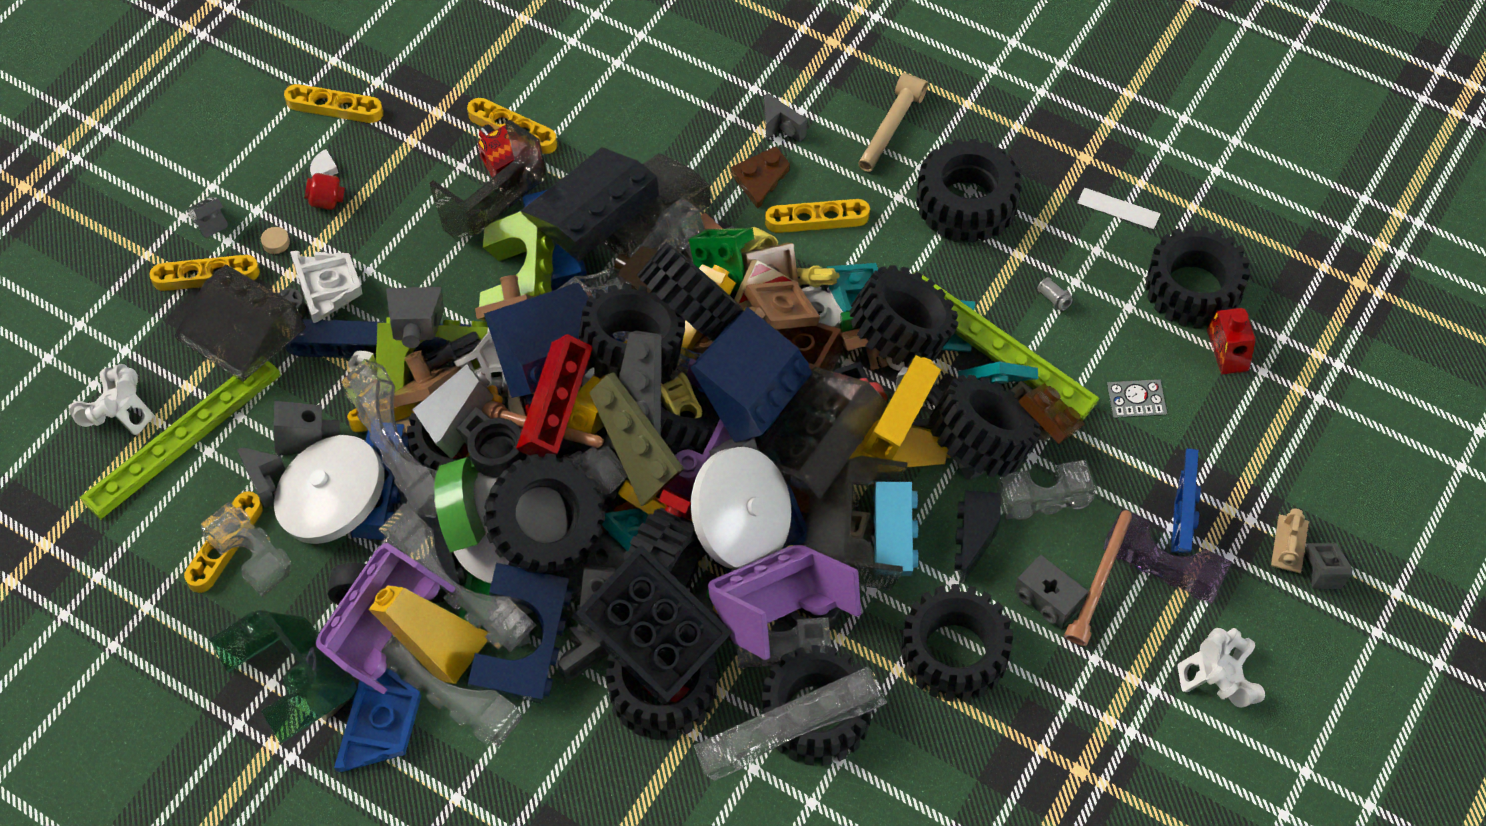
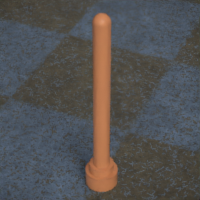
(498, 410)
(1079, 630)

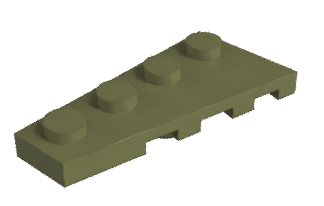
(638, 444)

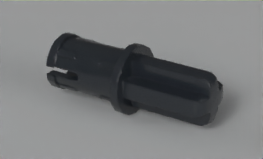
(452, 350)

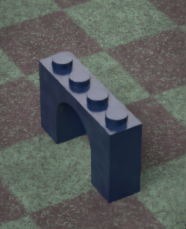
(527, 676)

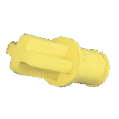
(817, 276)

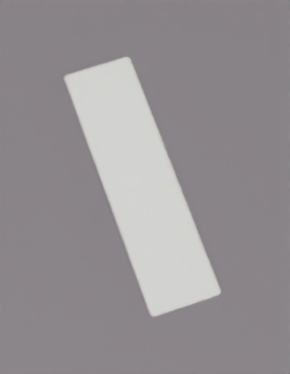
(1119, 208)

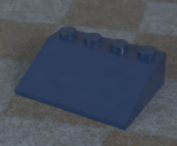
(527, 329)
(750, 374)

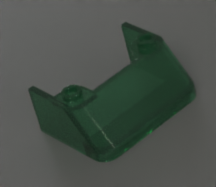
(312, 685)

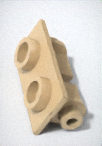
(1290, 541)

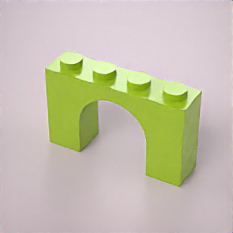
(514, 236)
(392, 352)

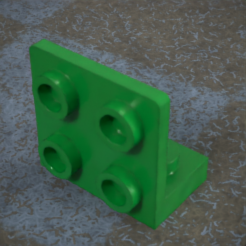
(722, 249)

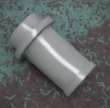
(1060, 298)

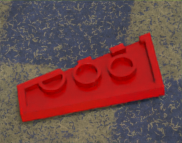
(676, 503)

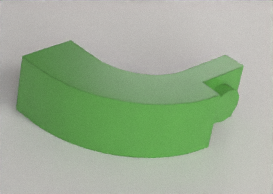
(457, 505)

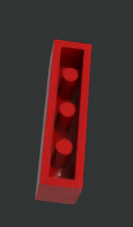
(554, 396)

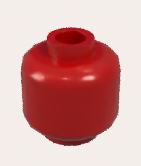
(324, 191)

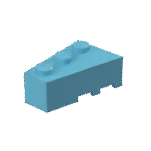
(895, 525)

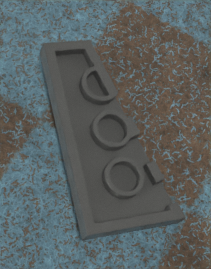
(642, 375)

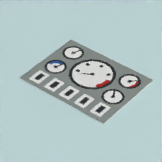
(1137, 398)

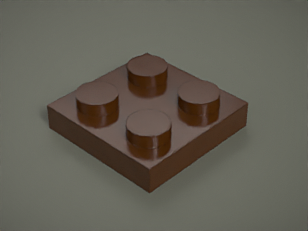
(1051, 412)

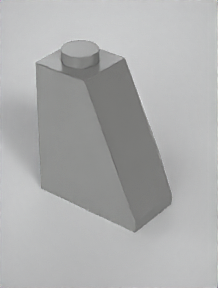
(451, 405)

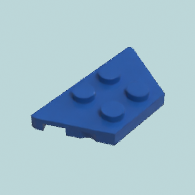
(1187, 495)
(378, 723)

